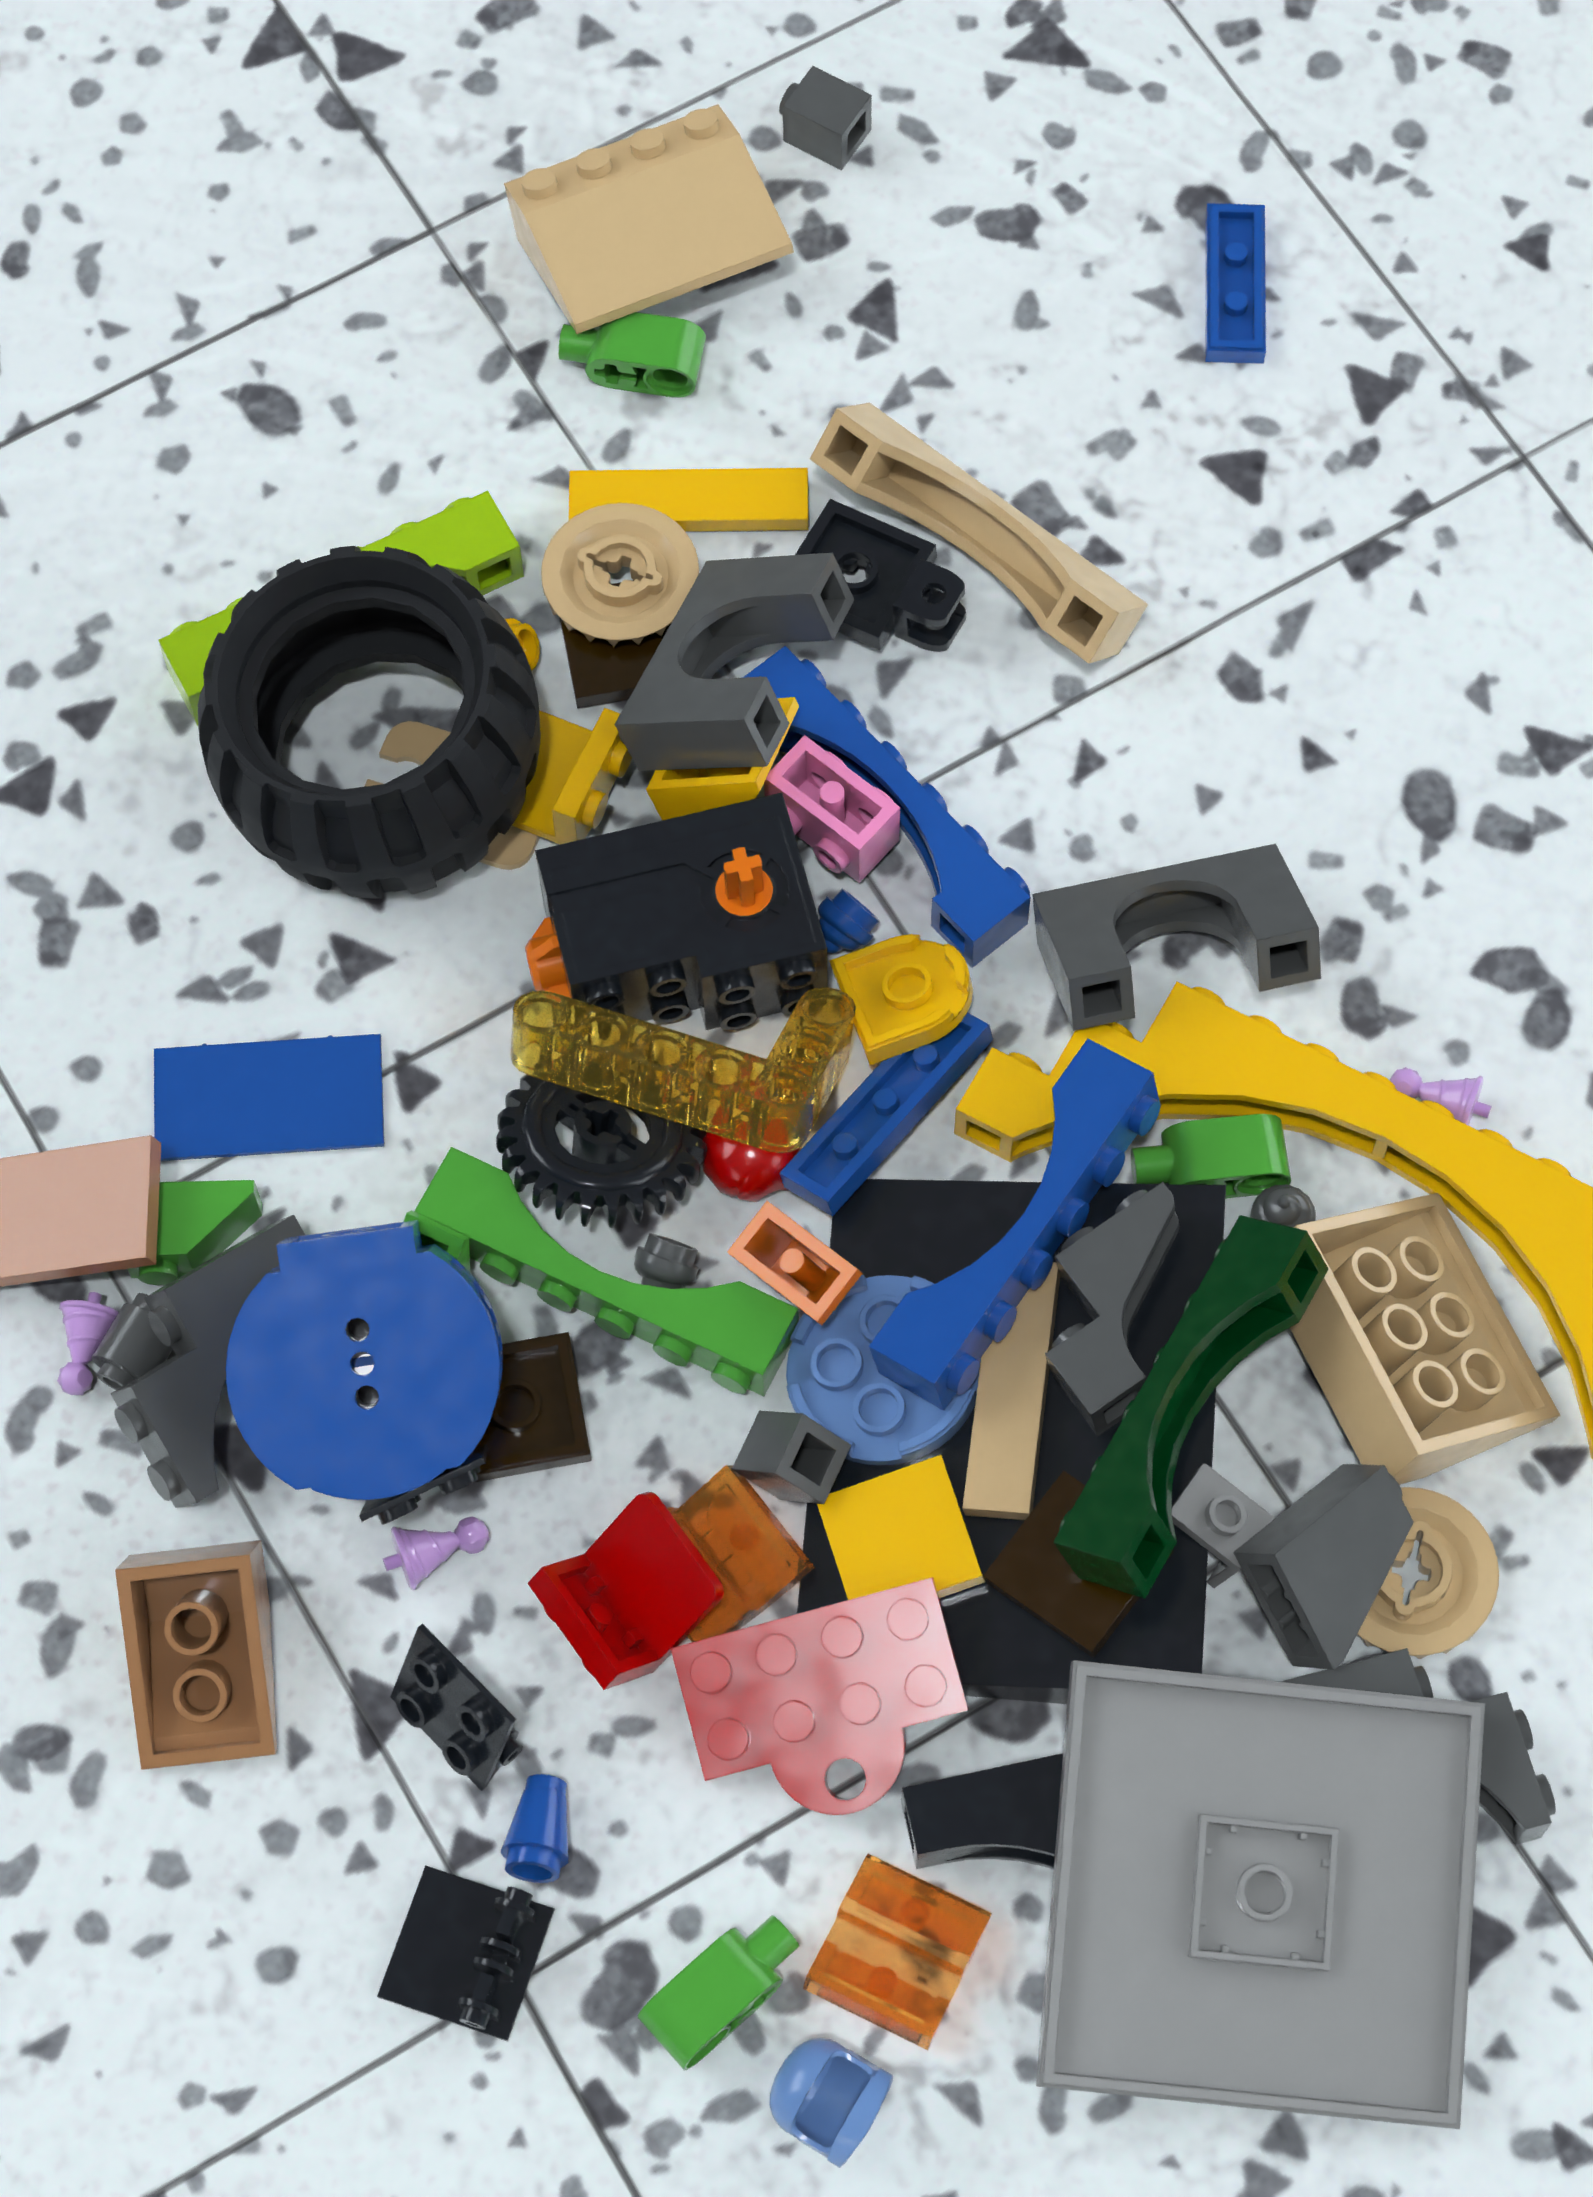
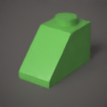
(198, 1224)

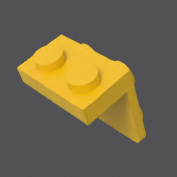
(572, 777)

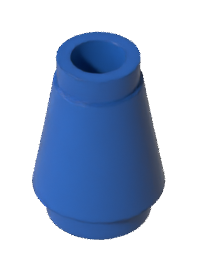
(538, 1833)

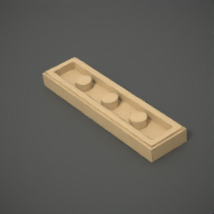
(1012, 1410)

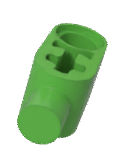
(639, 353)
(1230, 1151)
(718, 1991)

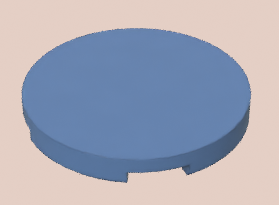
(840, 1388)

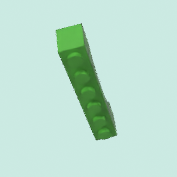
(721, 1328)

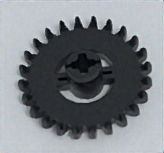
(606, 1161)

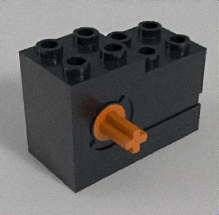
(682, 918)

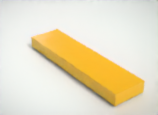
(702, 497)

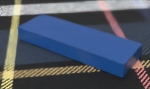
(1235, 283)

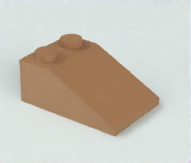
(199, 1653)

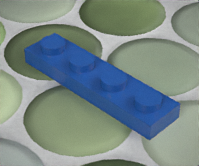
(880, 1116)

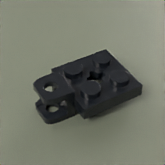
(898, 583)

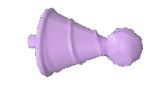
(1456, 1095)
(85, 1328)
(425, 1550)

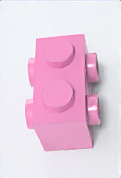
(835, 809)

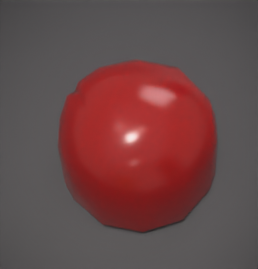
(743, 1169)

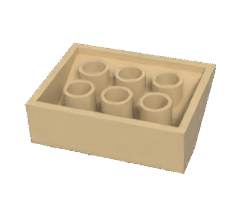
(646, 218)
(1415, 1342)

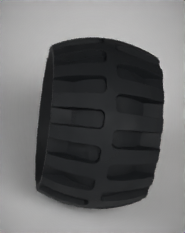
(334, 619)

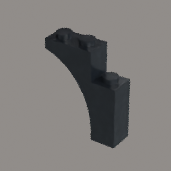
(986, 1815)

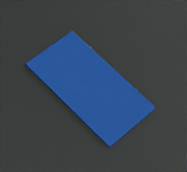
(268, 1097)

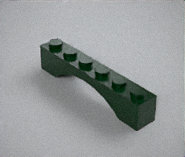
(1251, 1293)

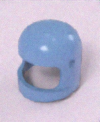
(828, 2097)

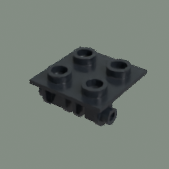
(454, 1710)
(466, 1952)

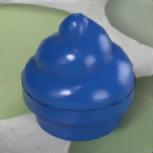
(845, 922)

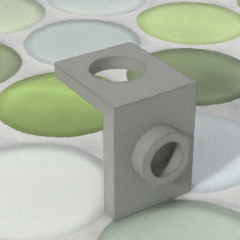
(1218, 1518)

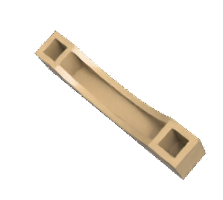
(1054, 582)

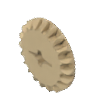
(602, 542)
(1459, 1585)

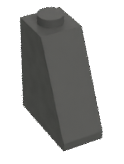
(1327, 1561)

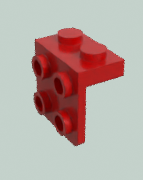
(630, 1593)

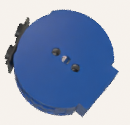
(366, 1368)

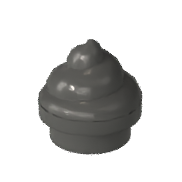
(1283, 1206)
(665, 1262)

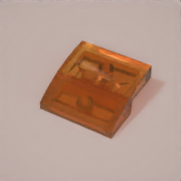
(742, 1547)
(897, 1951)

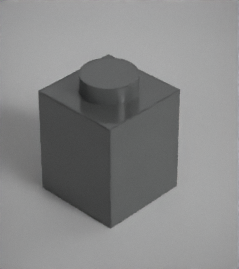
(826, 117)
(791, 1457)

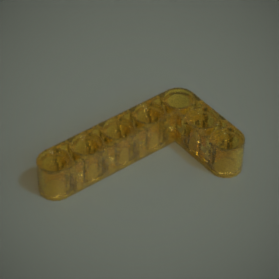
(686, 1077)

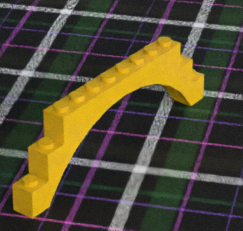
(1230, 1064)

